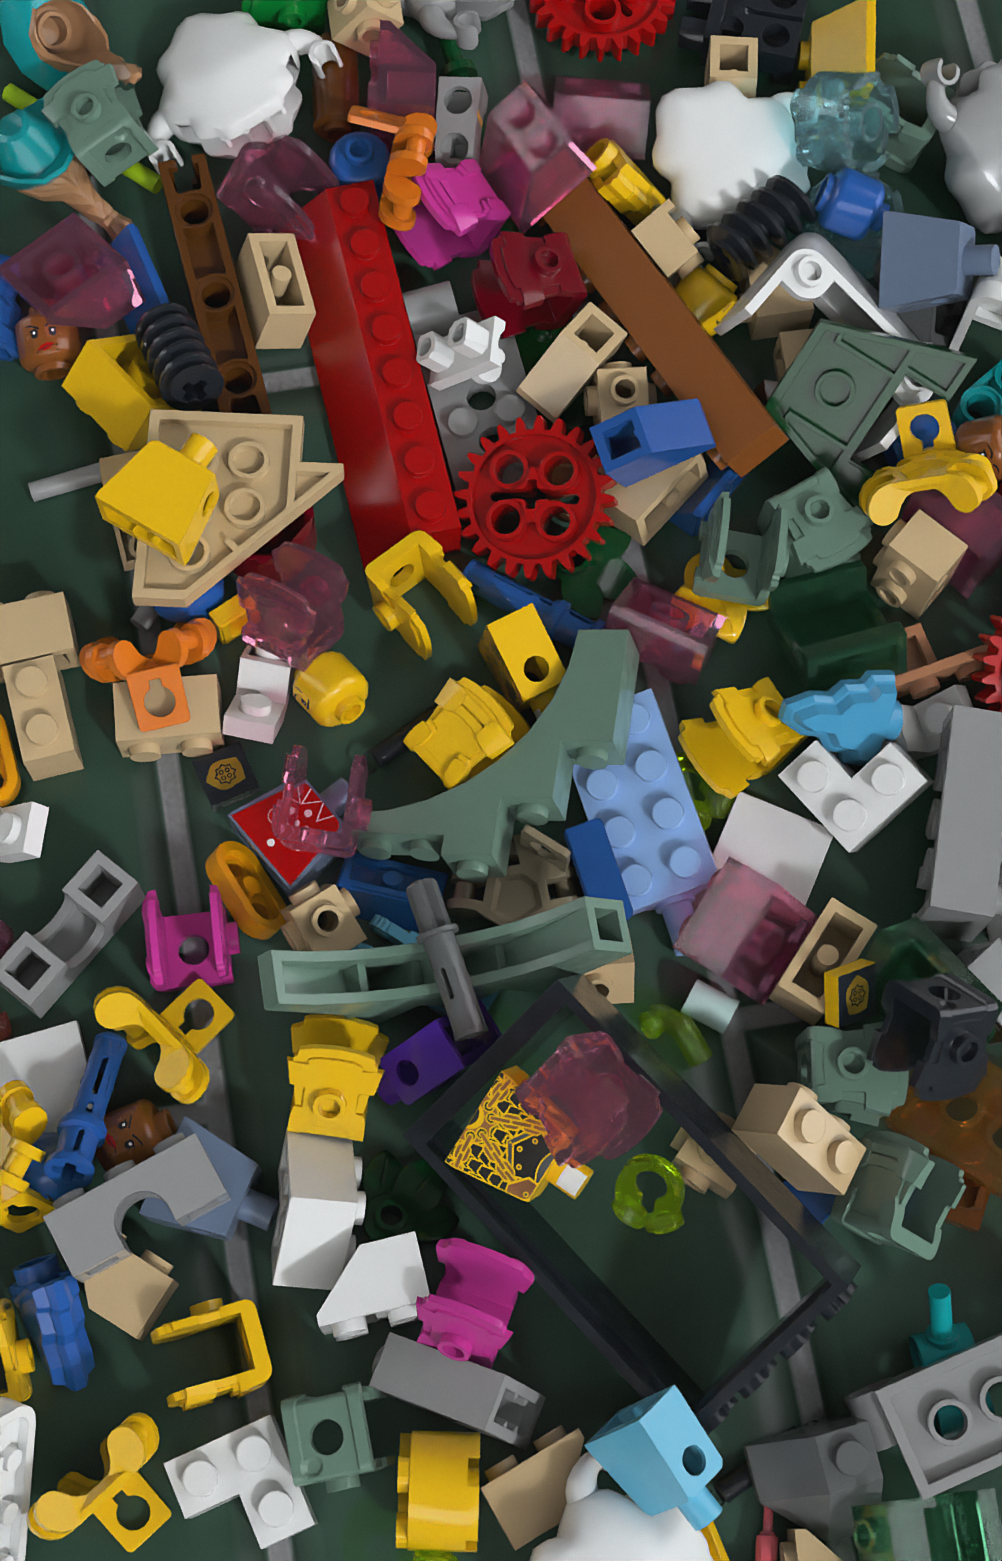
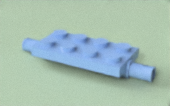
(650, 819)

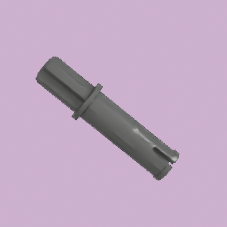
(446, 959)

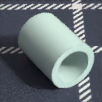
(710, 1006)

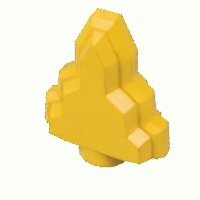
(622, 181)

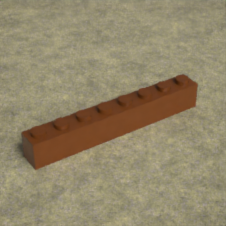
(664, 329)

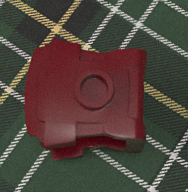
(528, 282)

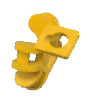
(958, 475)
(179, 1065)
(20, 1127)
(78, 1497)

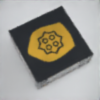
(226, 776)

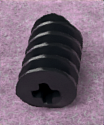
(756, 223)
(178, 357)

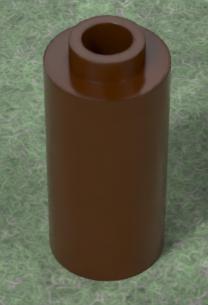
(335, 94)

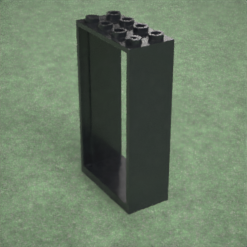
(566, 1275)

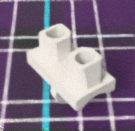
(464, 354)

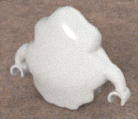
(231, 83)
(721, 149)
(614, 1528)

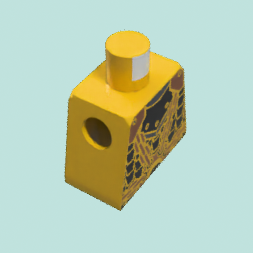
(522, 646)
(508, 1148)

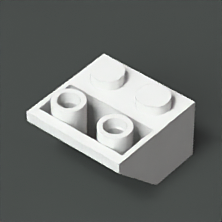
(376, 1286)

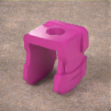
(457, 215)
(168, 933)
(472, 1302)

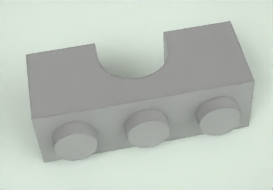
(93, 910)
(90, 1223)

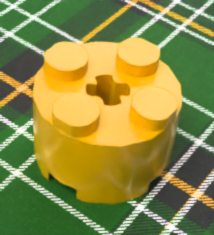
(438, 1491)

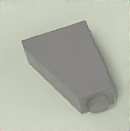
(457, 1390)

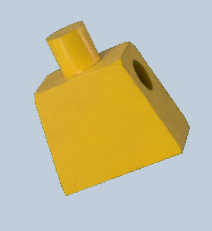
(164, 496)

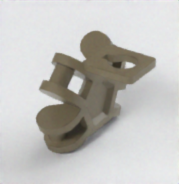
(525, 885)

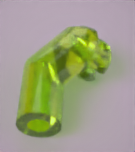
(680, 1027)

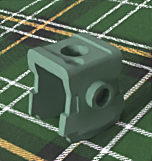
(99, 120)
(911, 139)
(820, 525)
(764, 557)
(843, 1078)
(899, 1194)
(355, 1455)

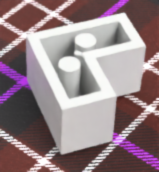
(852, 803)
(316, 1210)
(248, 1465)

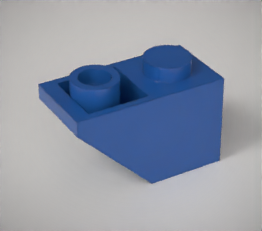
(651, 439)

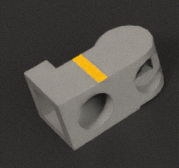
(459, 119)

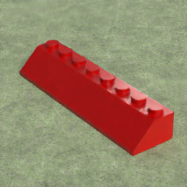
(372, 378)

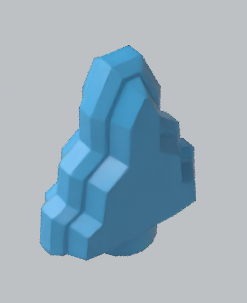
(850, 716)

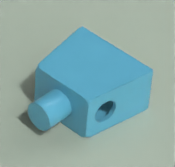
(661, 1457)

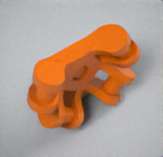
(408, 158)
(118, 660)

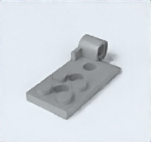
(459, 424)
(904, 1411)

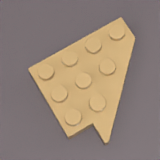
(260, 494)

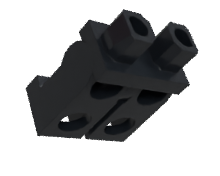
(773, 22)

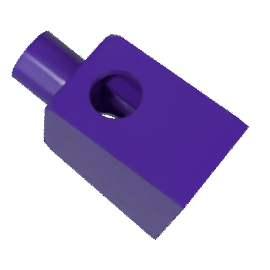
(431, 1060)

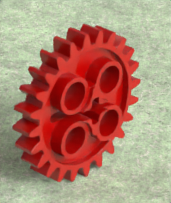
(624, 23)
(530, 543)

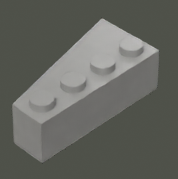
(965, 827)

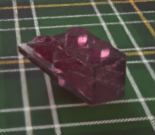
(400, 79)

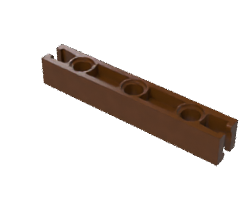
(211, 280)

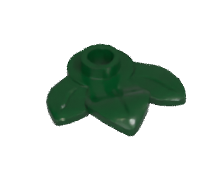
(599, 578)
(411, 1194)

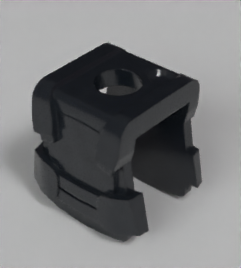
(938, 1031)

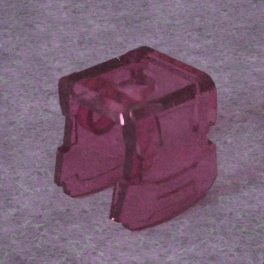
(279, 170)
(301, 613)
(323, 842)
(590, 1100)

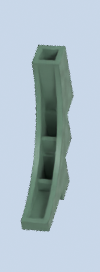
(532, 781)
(397, 978)

